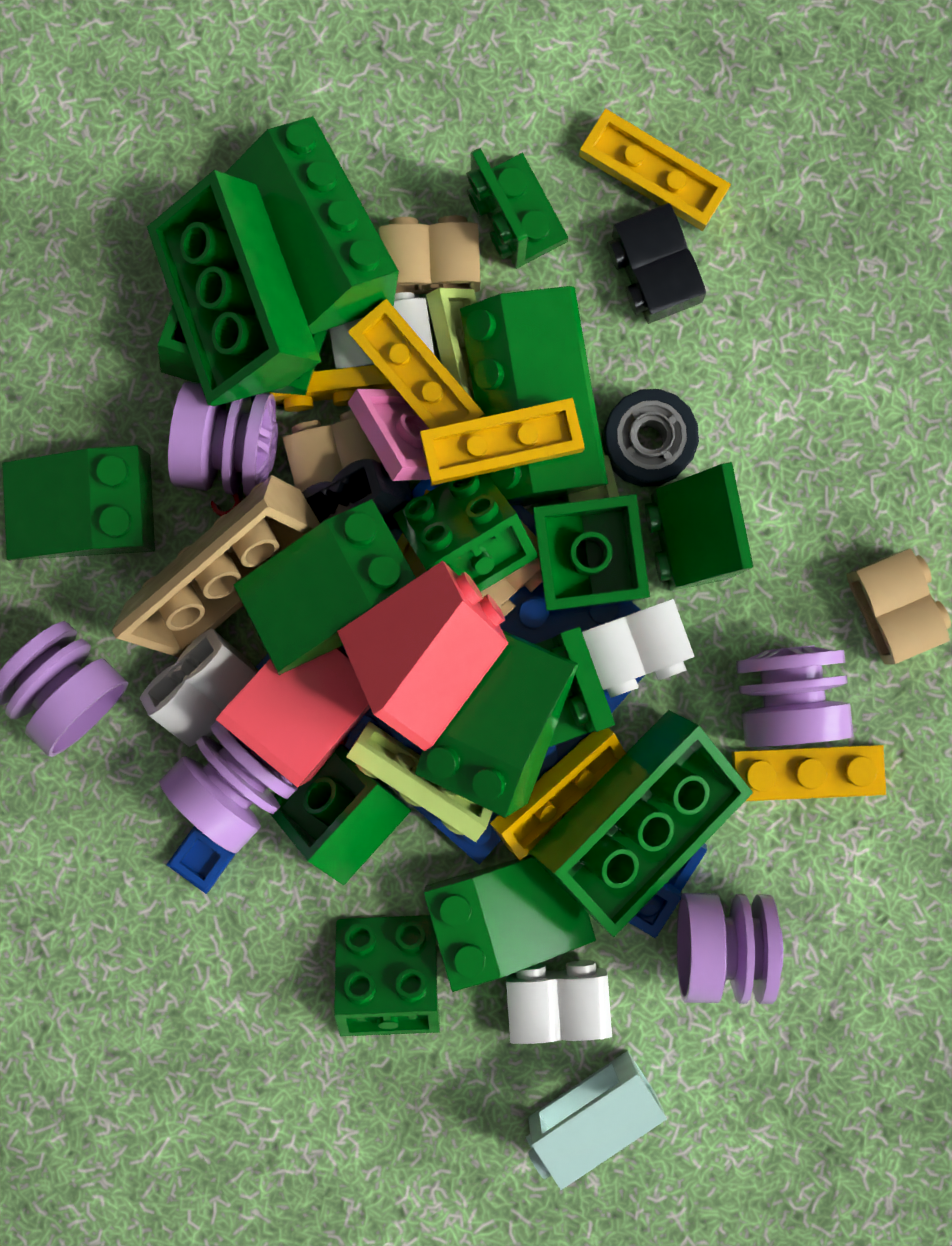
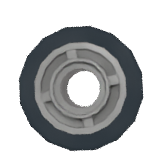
(658, 411)

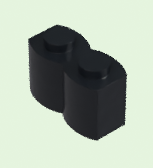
(657, 264)
(356, 485)

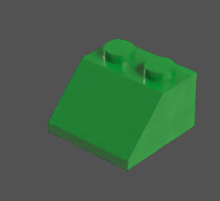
(591, 552)
(340, 816)

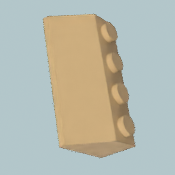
(198, 585)

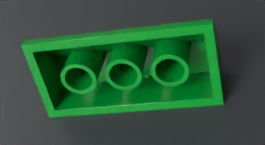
(319, 225)
(232, 290)
(528, 354)
(642, 821)

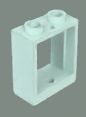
(593, 1121)

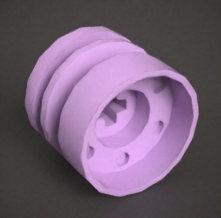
(213, 439)
(50, 679)
(794, 698)
(220, 793)
(732, 948)

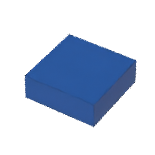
(200, 860)

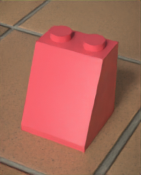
(425, 651)
(298, 715)

